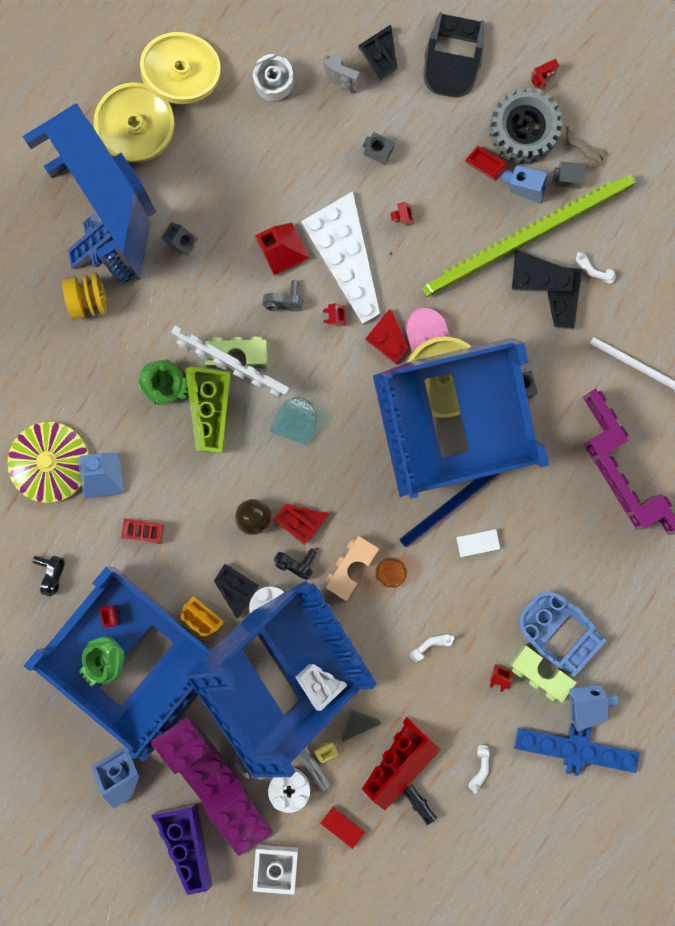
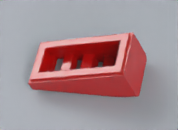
(158, 535)

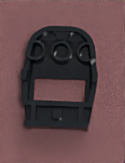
(452, 73)

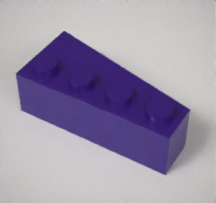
(186, 847)

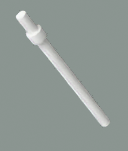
(633, 362)

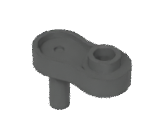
(285, 302)

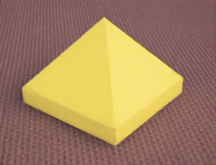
(326, 752)

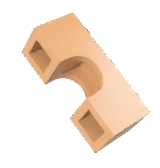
(359, 551)

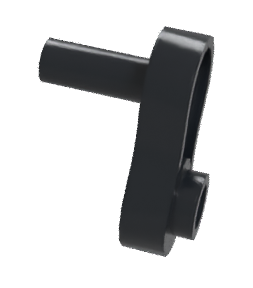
(302, 569)
(53, 572)

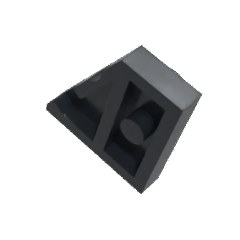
(380, 52)
(235, 588)

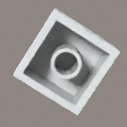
(275, 869)

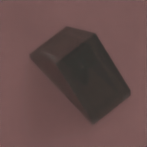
(358, 723)

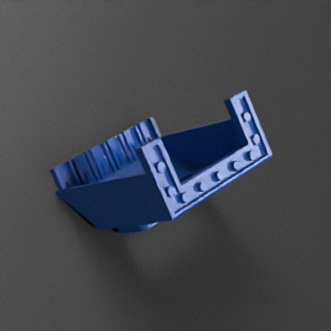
(106, 183)
(491, 409)
(296, 633)
(163, 692)

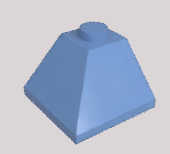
(100, 475)
(116, 777)

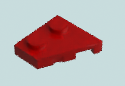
(388, 338)
(300, 522)

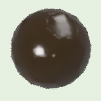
(252, 517)

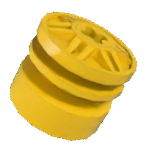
(84, 296)

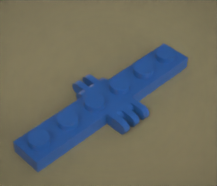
(84, 249)
(576, 750)

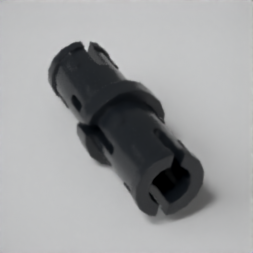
(419, 804)

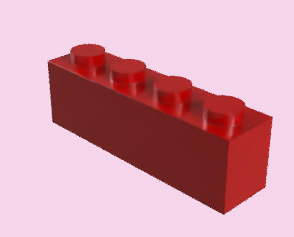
(400, 764)

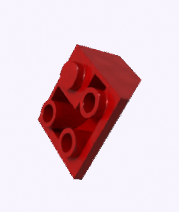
(282, 247)

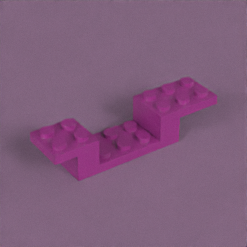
(612, 437)
(222, 793)

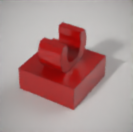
(403, 214)
(337, 315)
(501, 677)

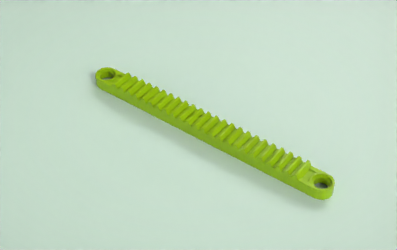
(529, 234)

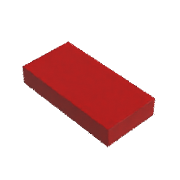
(486, 163)
(342, 827)

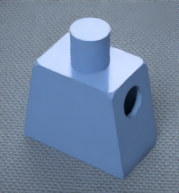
(526, 182)
(590, 706)

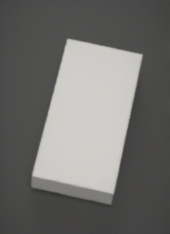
(478, 543)

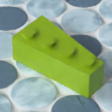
(208, 405)

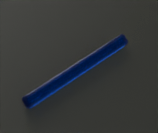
(445, 509)

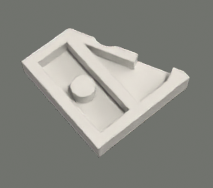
(319, 686)

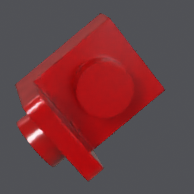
(544, 71)

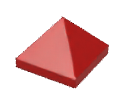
(109, 616)

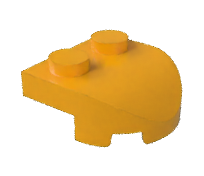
(199, 619)

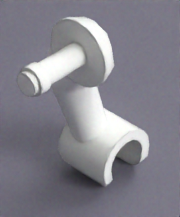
(583, 261)
(442, 640)
(476, 782)

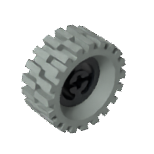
(524, 108)

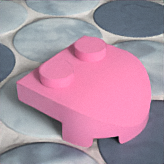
(423, 325)

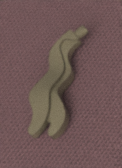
(590, 153)

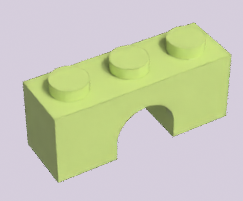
(253, 349)
(527, 663)

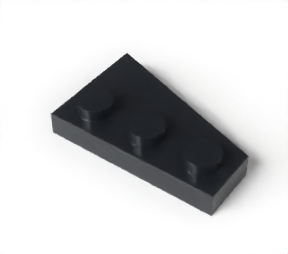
(540, 275)
(564, 304)

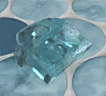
(295, 420)

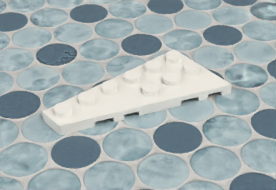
(341, 245)
(225, 361)

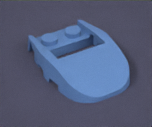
(544, 616)

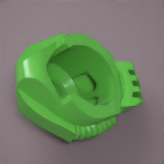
(162, 382)
(102, 661)

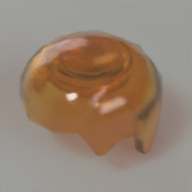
(391, 572)

